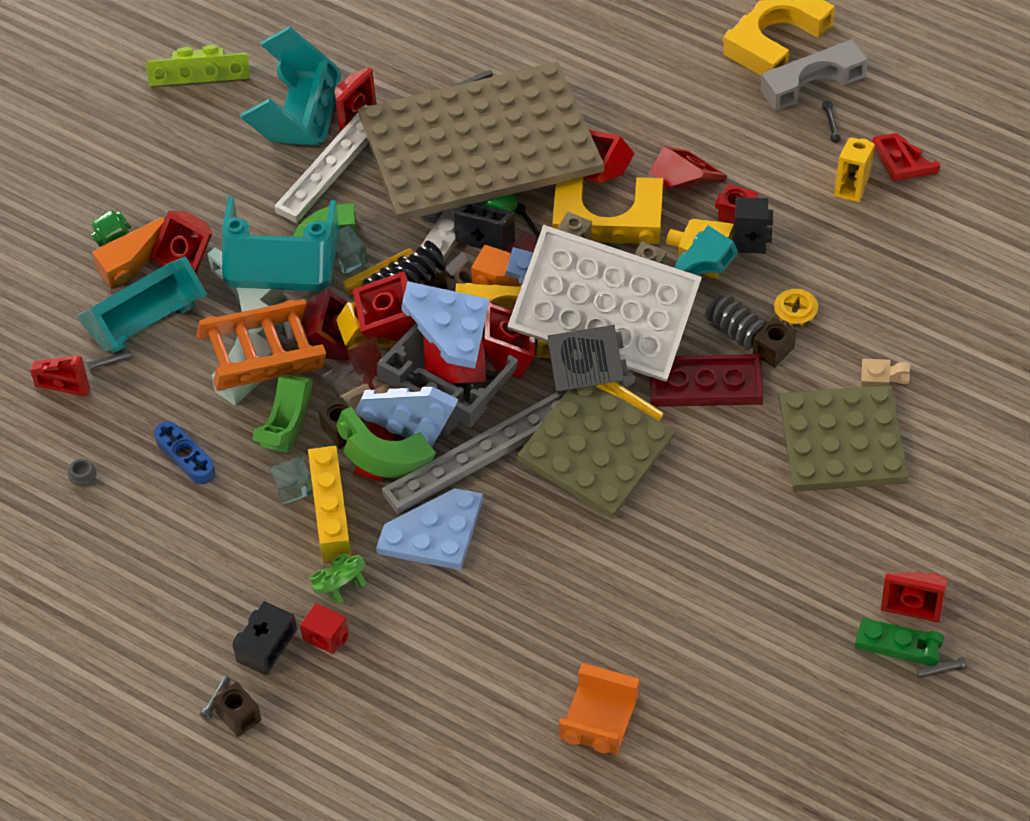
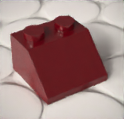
(321, 324)

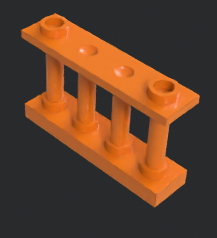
(260, 368)

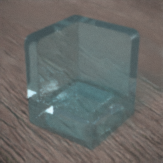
(350, 250)
(292, 480)

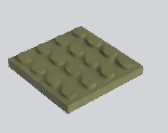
(842, 438)
(596, 447)

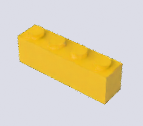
(329, 502)

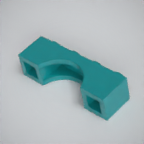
(708, 253)

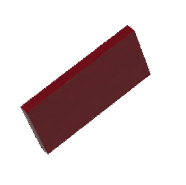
(710, 381)

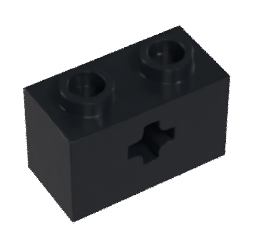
(484, 225)
(751, 225)
(264, 637)

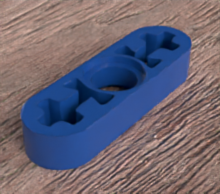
(187, 463)

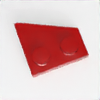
(902, 158)
(61, 375)

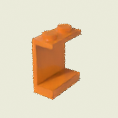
(600, 709)

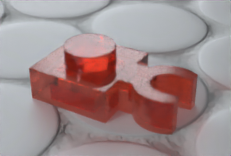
(364, 359)

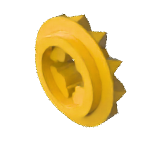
(786, 302)

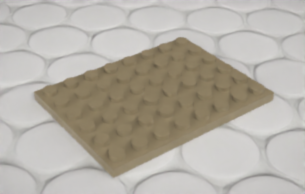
(479, 141)

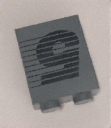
(587, 358)

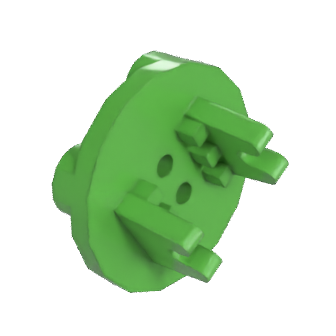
(338, 574)

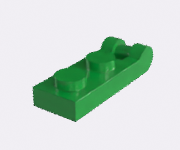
(899, 642)

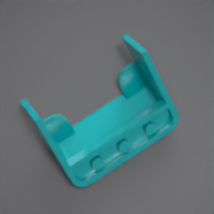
(309, 97)
(279, 261)
(142, 304)

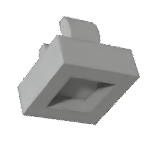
(455, 268)

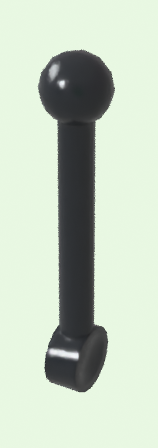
(827, 106)
(521, 210)

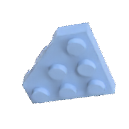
(448, 320)
(408, 411)
(435, 531)

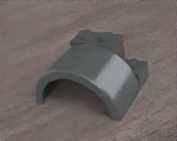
(405, 369)

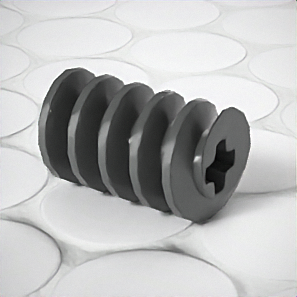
(734, 320)

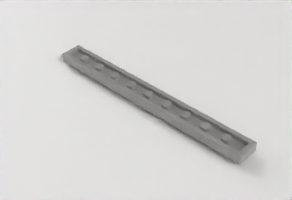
(472, 454)

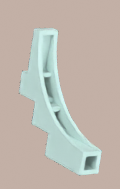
(248, 300)

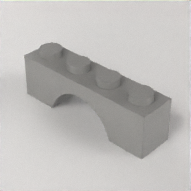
(838, 63)

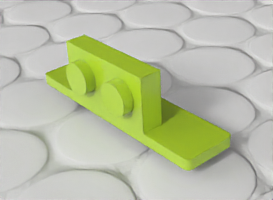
(198, 66)

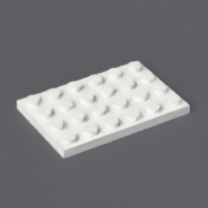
(593, 285)

